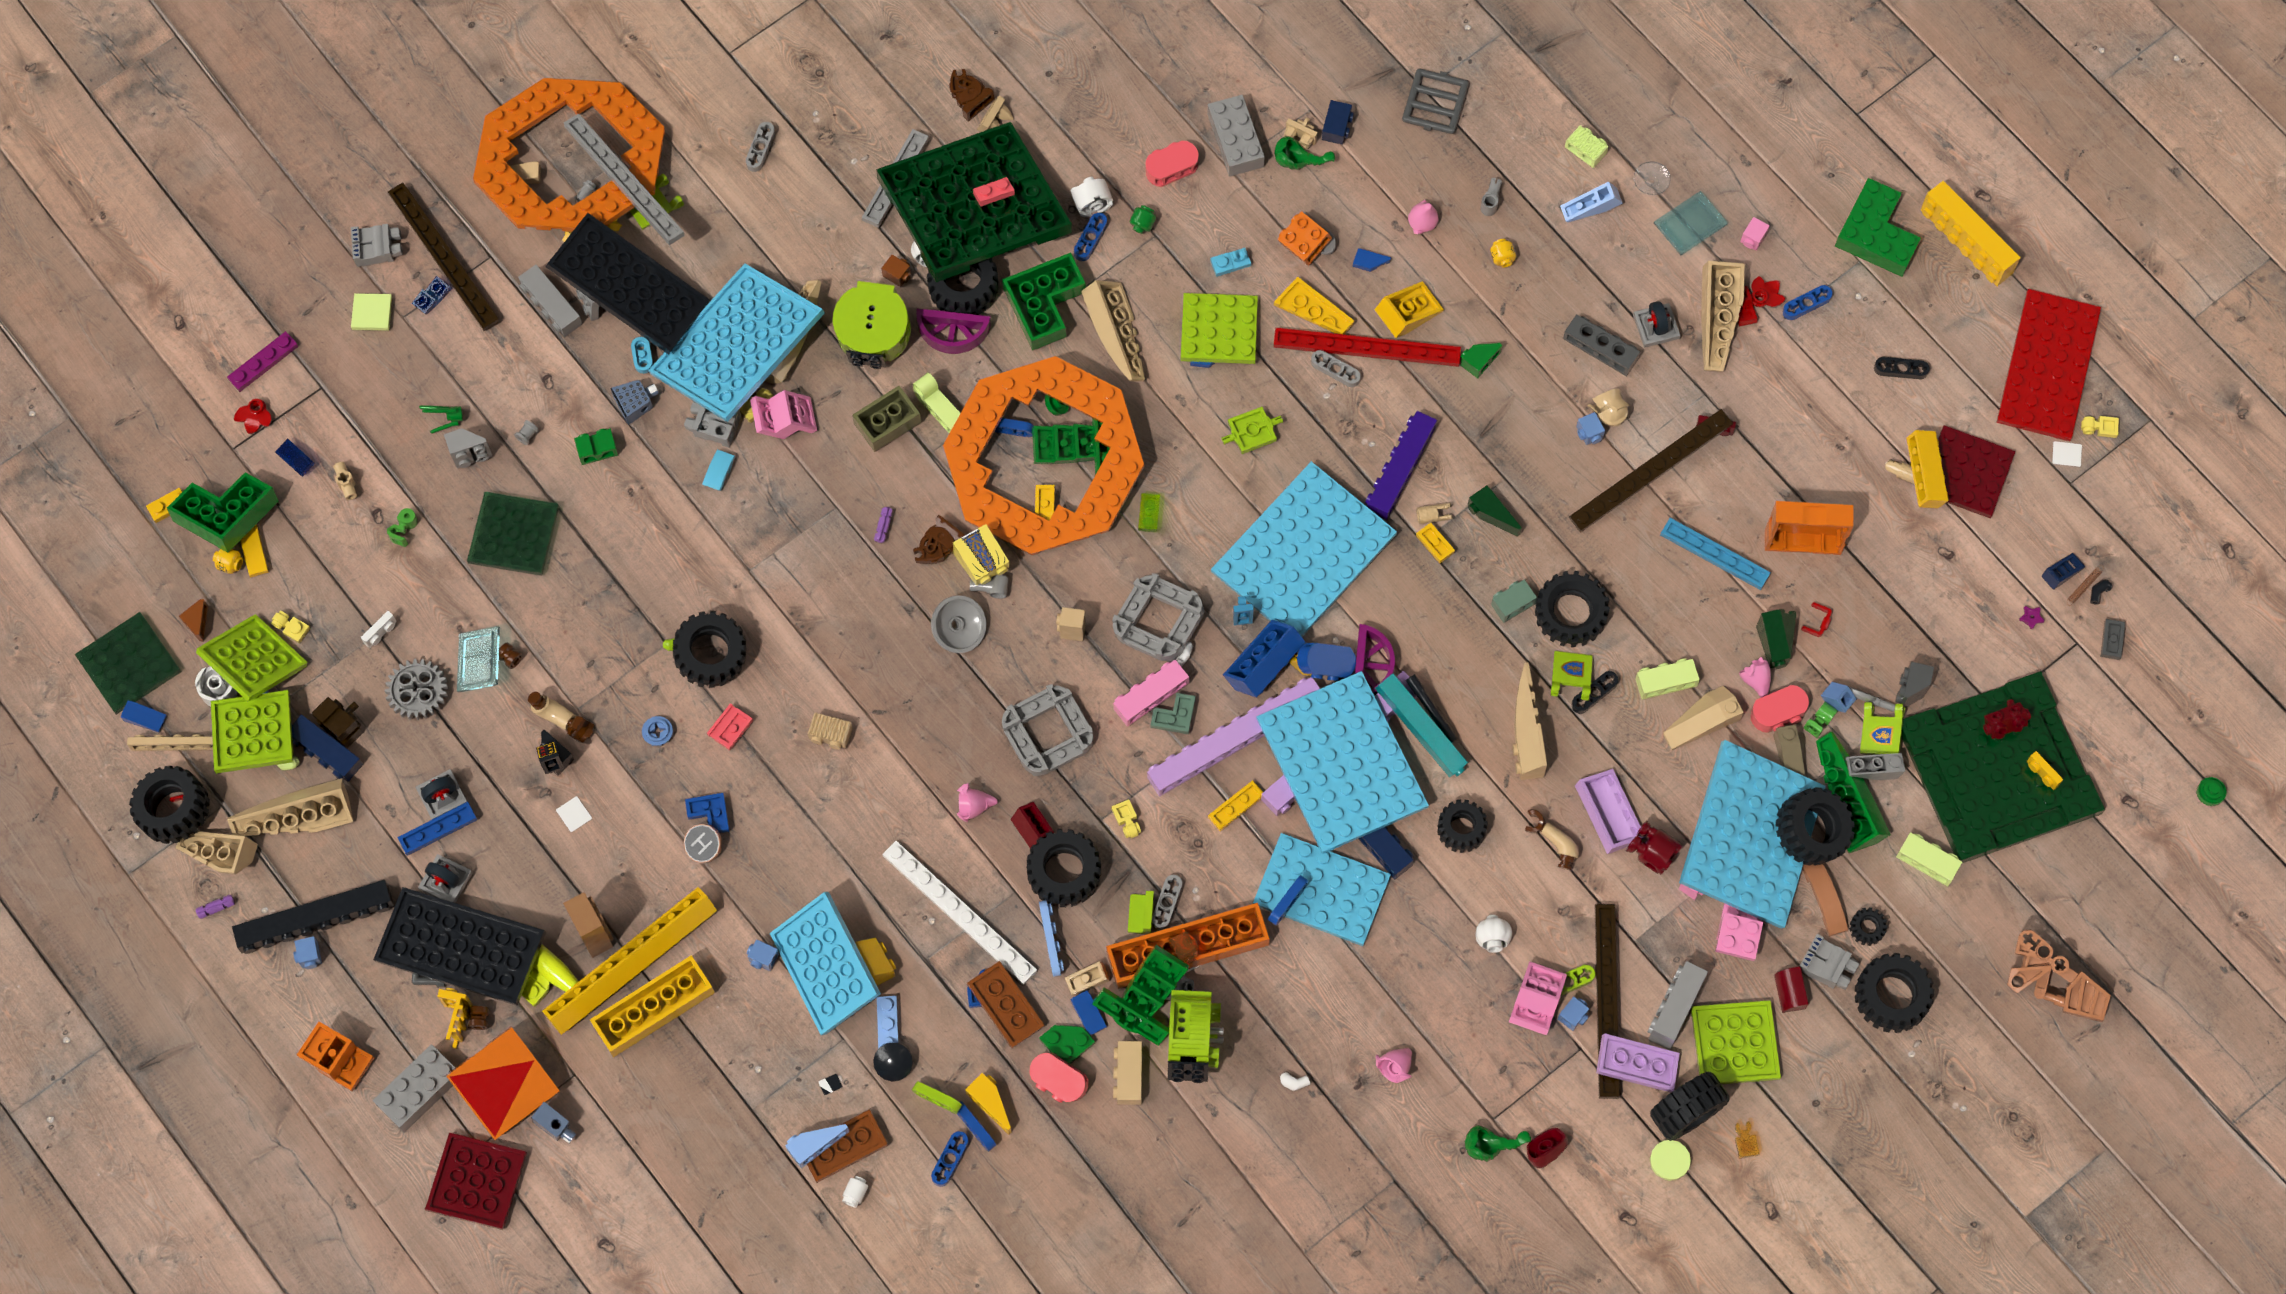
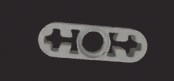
(761, 154)
(1334, 361)
(1166, 887)

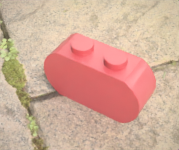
(1171, 163)
(1779, 709)
(1058, 1077)

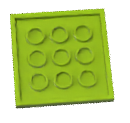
(1219, 328)
(251, 657)
(252, 732)
(1736, 1041)

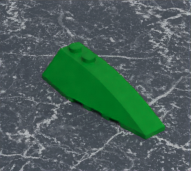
(1867, 818)

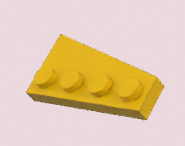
(1310, 305)

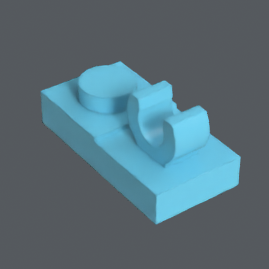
(1230, 262)

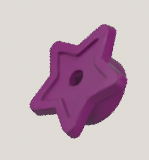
(2031, 622)

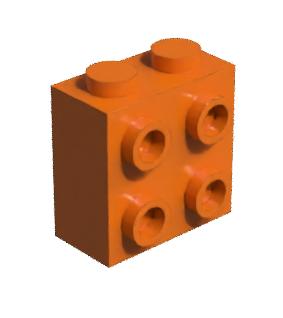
(1304, 238)

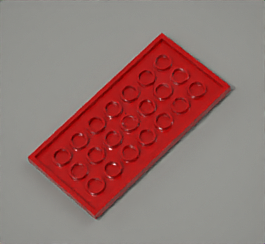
(2048, 365)

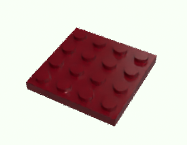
(1973, 470)
(476, 1181)

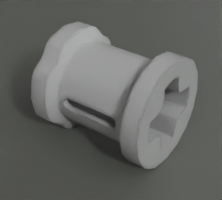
(526, 432)

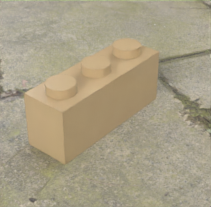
(1128, 1073)

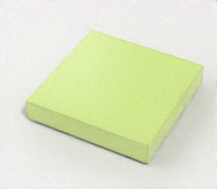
(371, 312)

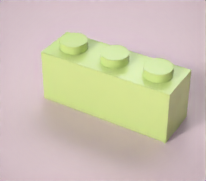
(1667, 678)
(1929, 859)

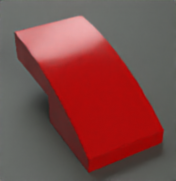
(1747, 313)

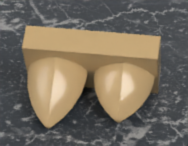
(997, 110)

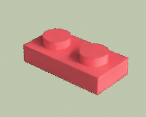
(993, 191)

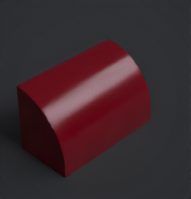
(1030, 823)
(1791, 990)

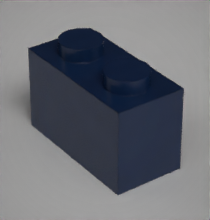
(1337, 121)

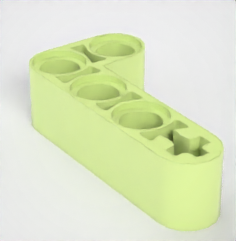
(935, 402)

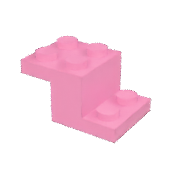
(783, 414)
(1738, 933)
(1538, 998)

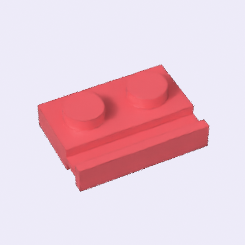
(730, 727)

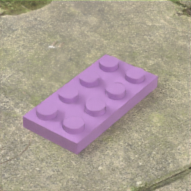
(1637, 1063)

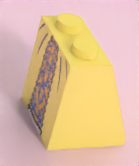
(980, 555)

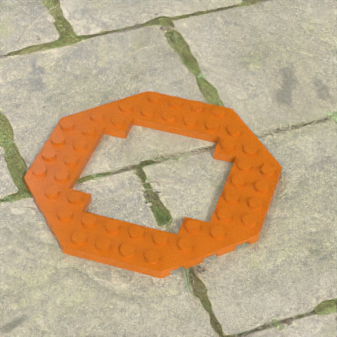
(533, 105)
(1107, 490)

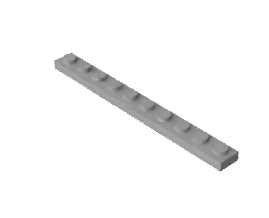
(624, 179)

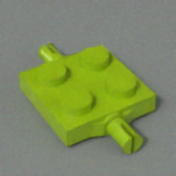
(1252, 430)

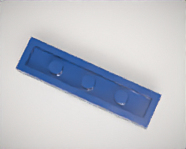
(437, 828)

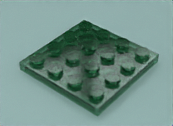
(513, 533)
(128, 662)

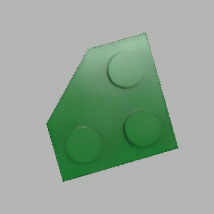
(1067, 1041)

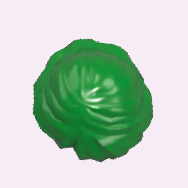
(1292, 156)
(1485, 1145)

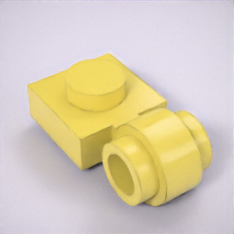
(746, 409)
(2106, 426)
(294, 629)
(1125, 814)

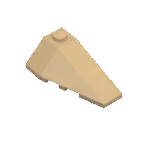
(1706, 716)
(219, 851)

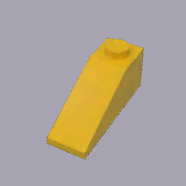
(986, 1096)

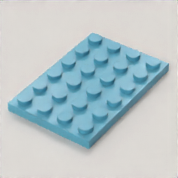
(1339, 894)
(825, 963)

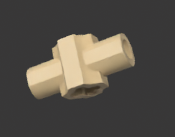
(348, 486)

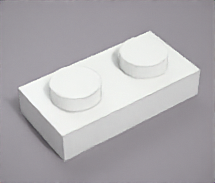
(375, 633)

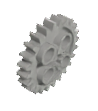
(416, 673)

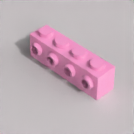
(1151, 692)

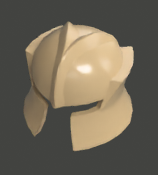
(1610, 407)

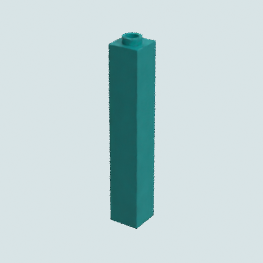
(1421, 726)

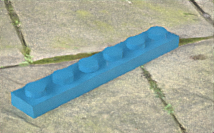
(1715, 553)

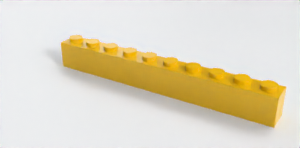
(629, 960)

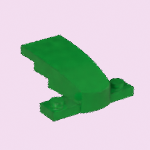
(1068, 444)
(1144, 995)

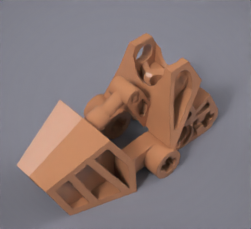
(2082, 994)

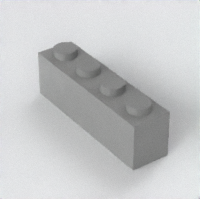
(550, 301)

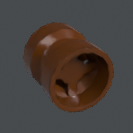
(509, 656)
(478, 1018)

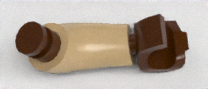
(549, 709)
(1565, 845)

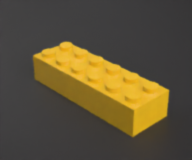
(1970, 233)
(652, 1006)

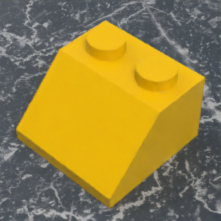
(875, 959)

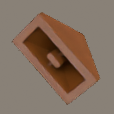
(195, 618)

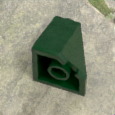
(1776, 636)

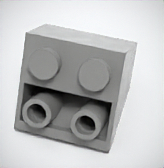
(467, 448)

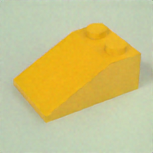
(1408, 309)

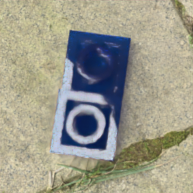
(432, 296)
(294, 457)

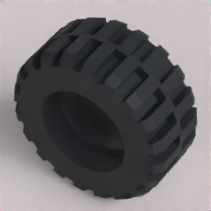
(968, 301)
(709, 625)
(154, 789)
(1834, 816)
(1057, 844)
(1910, 974)
(1689, 1106)

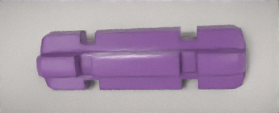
(883, 525)
(215, 906)

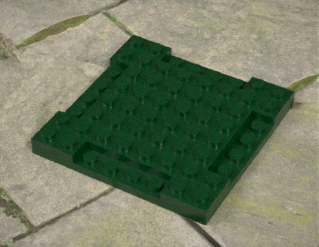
(944, 216)
(1984, 784)

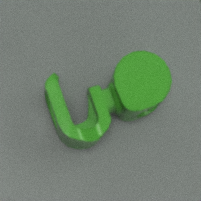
(407, 520)
(1823, 716)

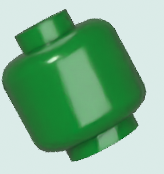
(1142, 219)

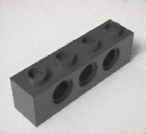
(1605, 354)

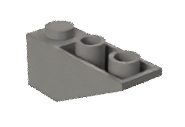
(1876, 766)

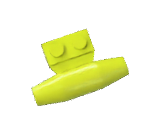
(547, 970)

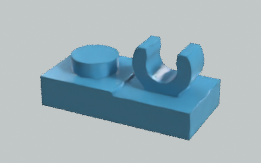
(1242, 612)

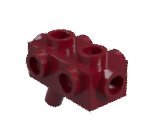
(2006, 720)

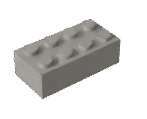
(1235, 135)
(1679, 1001)
(415, 1089)

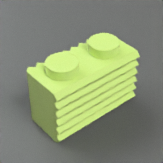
(1586, 146)

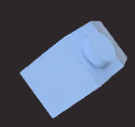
(1592, 203)
(811, 1144)

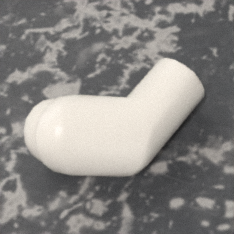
(1184, 656)
(1292, 1083)

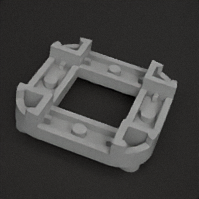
(1162, 649)
(1034, 706)

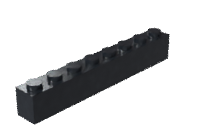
(312, 916)

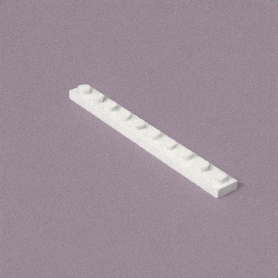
(959, 913)

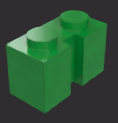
(596, 446)

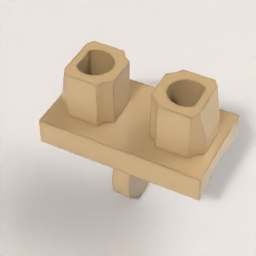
(1302, 130)

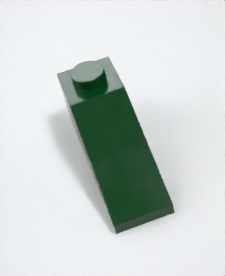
(1491, 510)

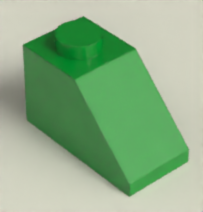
(1480, 357)

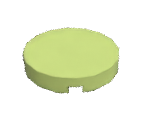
(1670, 1160)

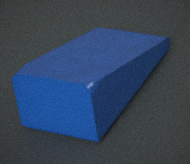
(143, 716)
(1088, 1013)

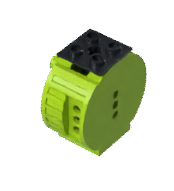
(871, 324)
(1191, 1034)

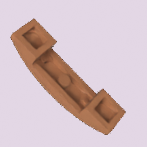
(1827, 898)

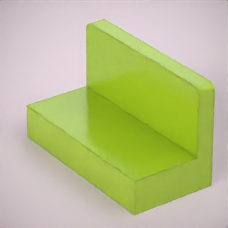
(1141, 913)

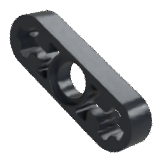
(1888, 361)
(1595, 684)

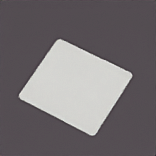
(2067, 454)
(573, 814)

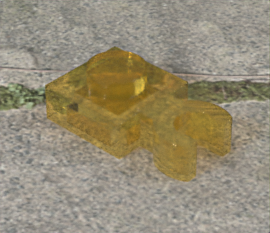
(1746, 1143)

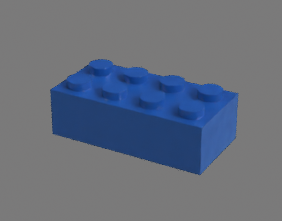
(1264, 658)

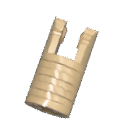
(1902, 470)
(1429, 514)

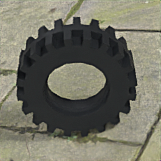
(1572, 585)

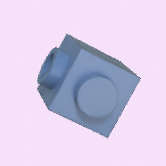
(1590, 429)
(1838, 696)
(307, 953)
(762, 955)
(1574, 1013)

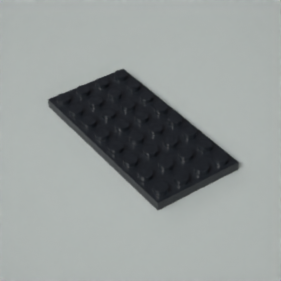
(627, 283)
(460, 946)

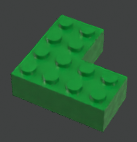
(1870, 234)
(1036, 293)
(226, 518)

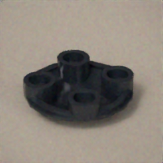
(893, 1061)

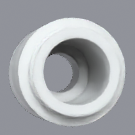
(855, 1191)

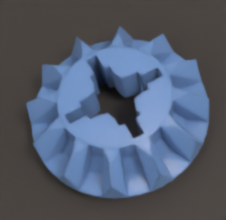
(649, 727)

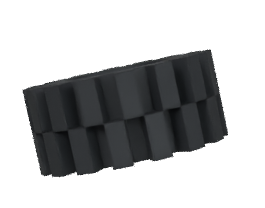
(1876, 918)

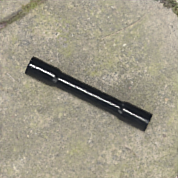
(1420, 692)

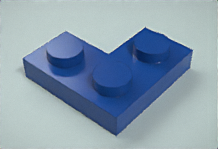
(709, 806)

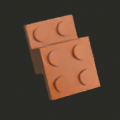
(335, 1056)

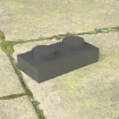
(2112, 639)

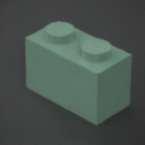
(1513, 600)

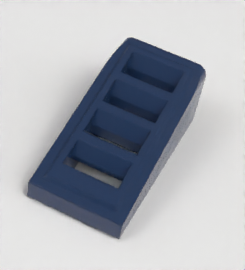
(2052, 576)

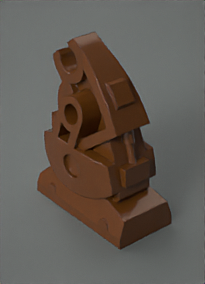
(970, 94)
(939, 544)

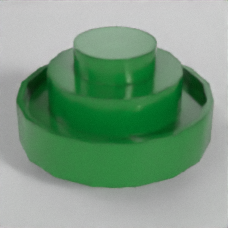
(1055, 407)
(2211, 791)

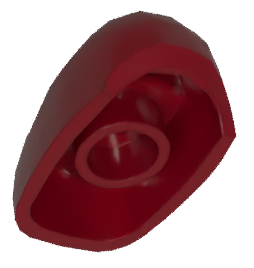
(1546, 1147)

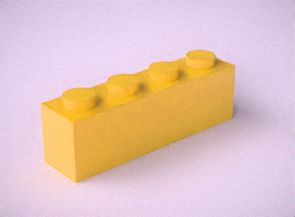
(1927, 469)

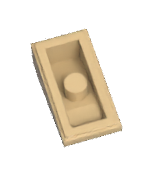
(529, 172)
(1087, 978)

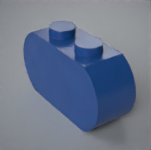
(1326, 661)

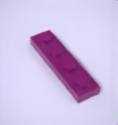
(262, 361)

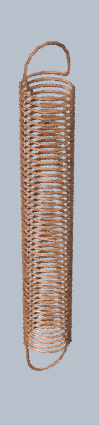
(2074, 594)

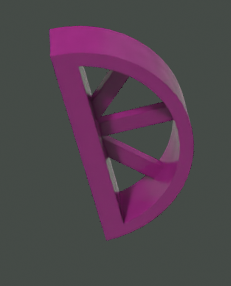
(952, 319)
(1361, 657)

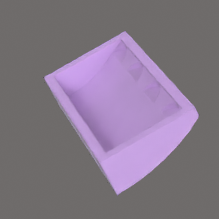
(1608, 810)

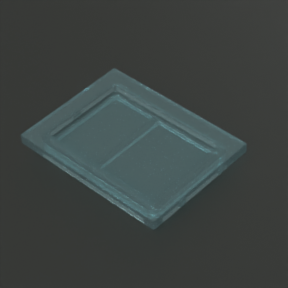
(1690, 223)
(478, 659)

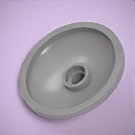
(969, 624)

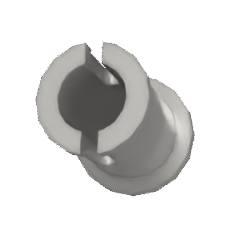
(586, 190)

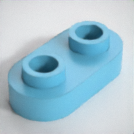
(641, 356)

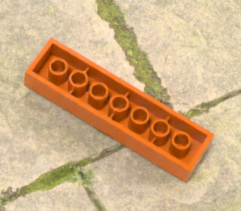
(1216, 936)

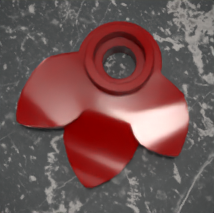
(1767, 291)
(251, 418)

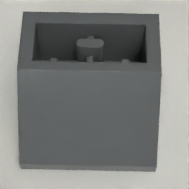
(1914, 683)

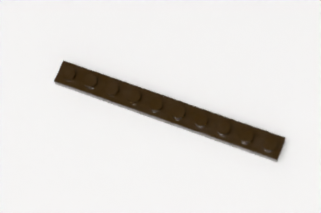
(443, 256)
(1650, 470)
(1606, 988)

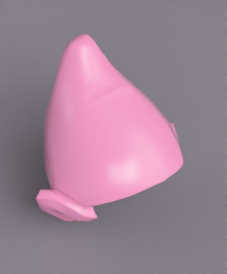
(1423, 217)
(1758, 676)
(973, 802)
(1395, 1064)

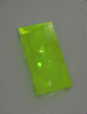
(1149, 512)

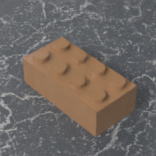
(589, 924)

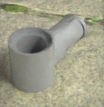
(1492, 197)
(995, 587)

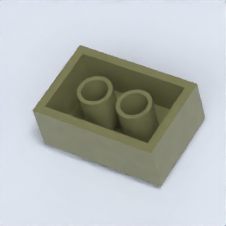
(886, 418)

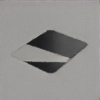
(830, 1084)

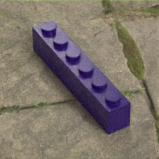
(1401, 465)

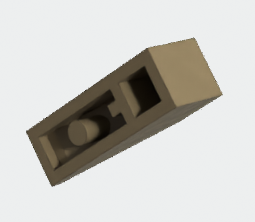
(1789, 748)

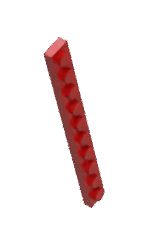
(1367, 347)

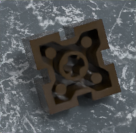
(338, 721)

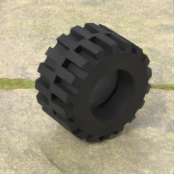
(1462, 841)

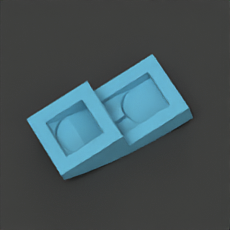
(718, 470)

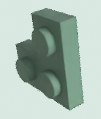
(1176, 720)

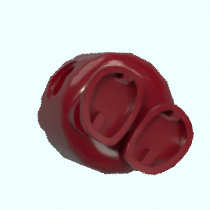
(1656, 850)

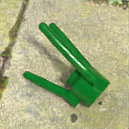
(453, 414)

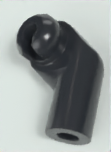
(2097, 589)

